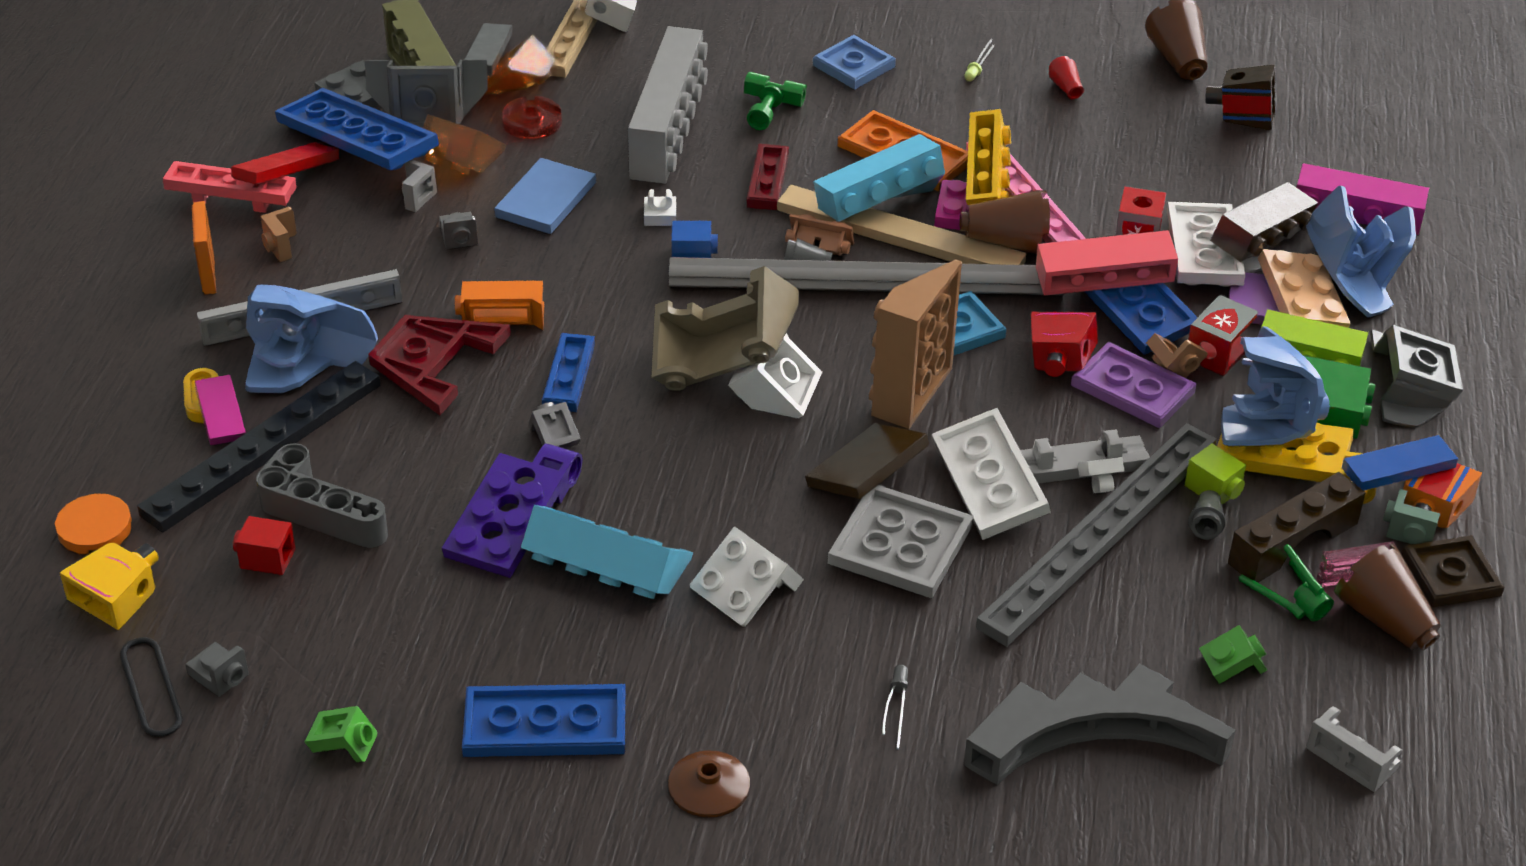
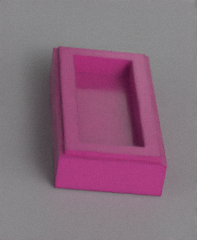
(219, 409)

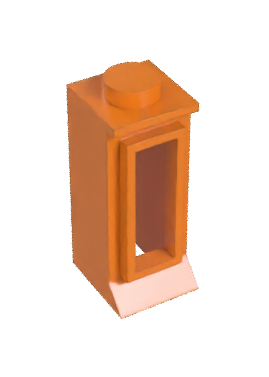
(502, 302)

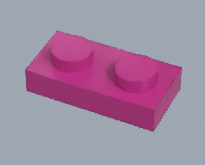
(950, 204)

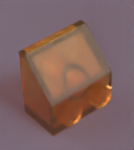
(462, 146)

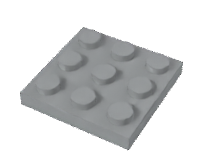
(901, 540)

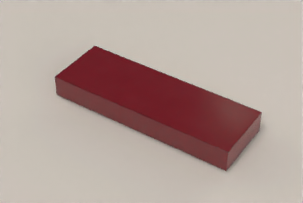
(767, 176)

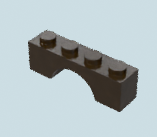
(1327, 506)

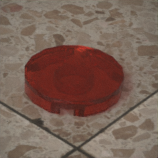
(531, 117)

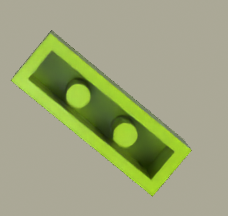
(1318, 338)

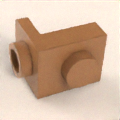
(277, 230)
(1179, 360)

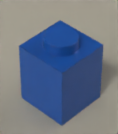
(693, 239)

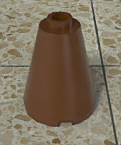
(1180, 37)
(1009, 221)
(1390, 598)

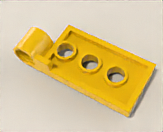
(1304, 462)

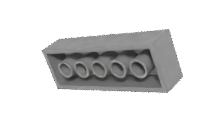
(667, 105)

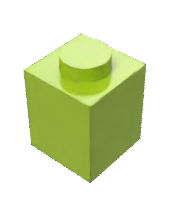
(1215, 471)

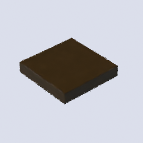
(1452, 571)

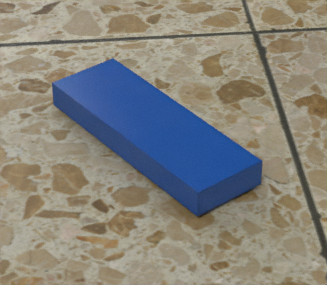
(569, 370)
(1399, 462)

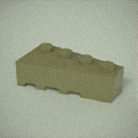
(411, 36)

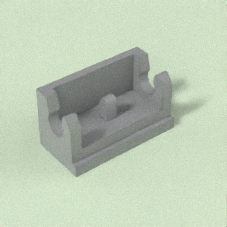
(1351, 752)

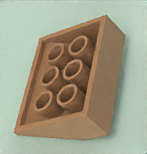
(914, 343)

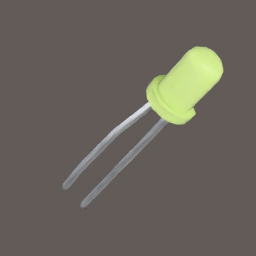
(974, 69)

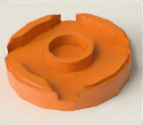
(93, 522)

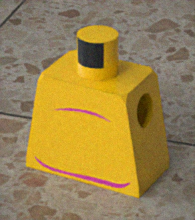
(111, 582)

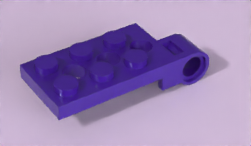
(553, 475)

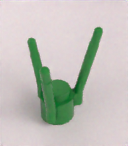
(1310, 596)

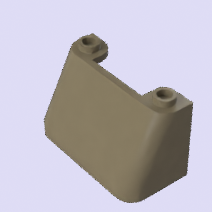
(723, 337)

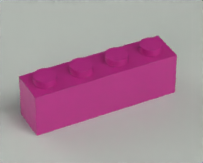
(1365, 193)

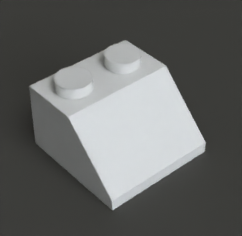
(779, 385)

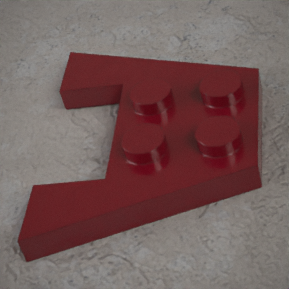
(423, 346)

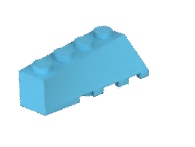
(894, 172)
(604, 551)

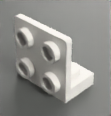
(742, 577)

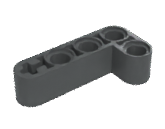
(293, 494)

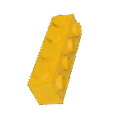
(987, 157)

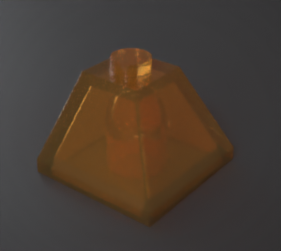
(521, 67)

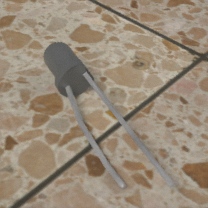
(898, 685)

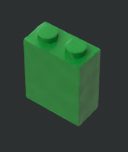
(1347, 393)

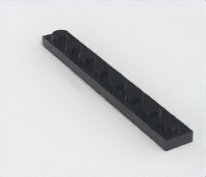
(257, 446)

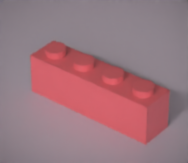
(1106, 262)

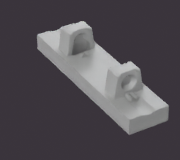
(1061, 461)

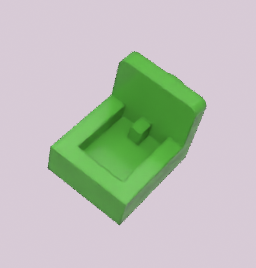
(1233, 653)

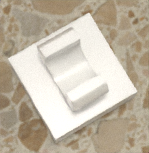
(659, 210)
(1101, 472)

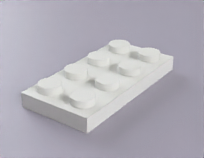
(1198, 258)
(990, 473)

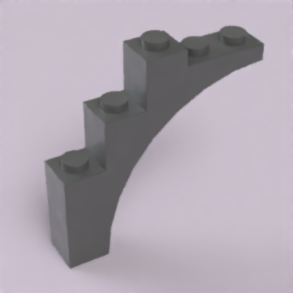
(1087, 711)

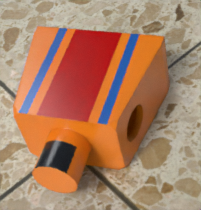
(1444, 492)

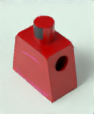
(1063, 340)

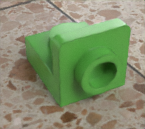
(342, 729)

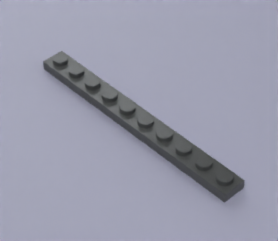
(1092, 537)

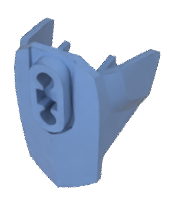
(1357, 257)
(301, 337)
(1282, 390)

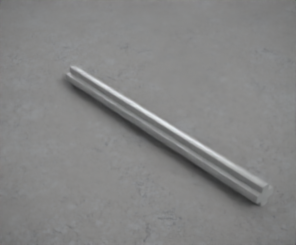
(849, 275)

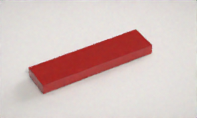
(284, 163)

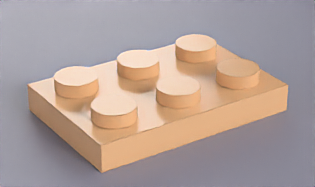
(1302, 286)

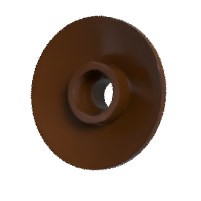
(709, 784)

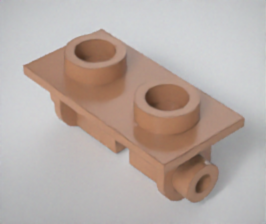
(833, 235)

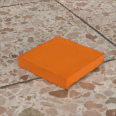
(203, 247)

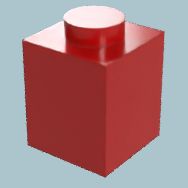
(264, 545)

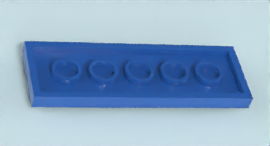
(357, 128)

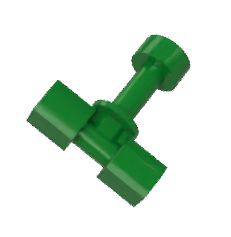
(771, 96)

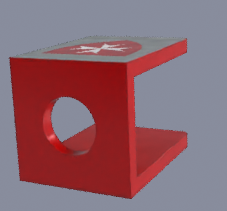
(1140, 211)
(1219, 333)

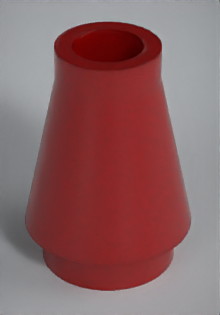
(1065, 75)

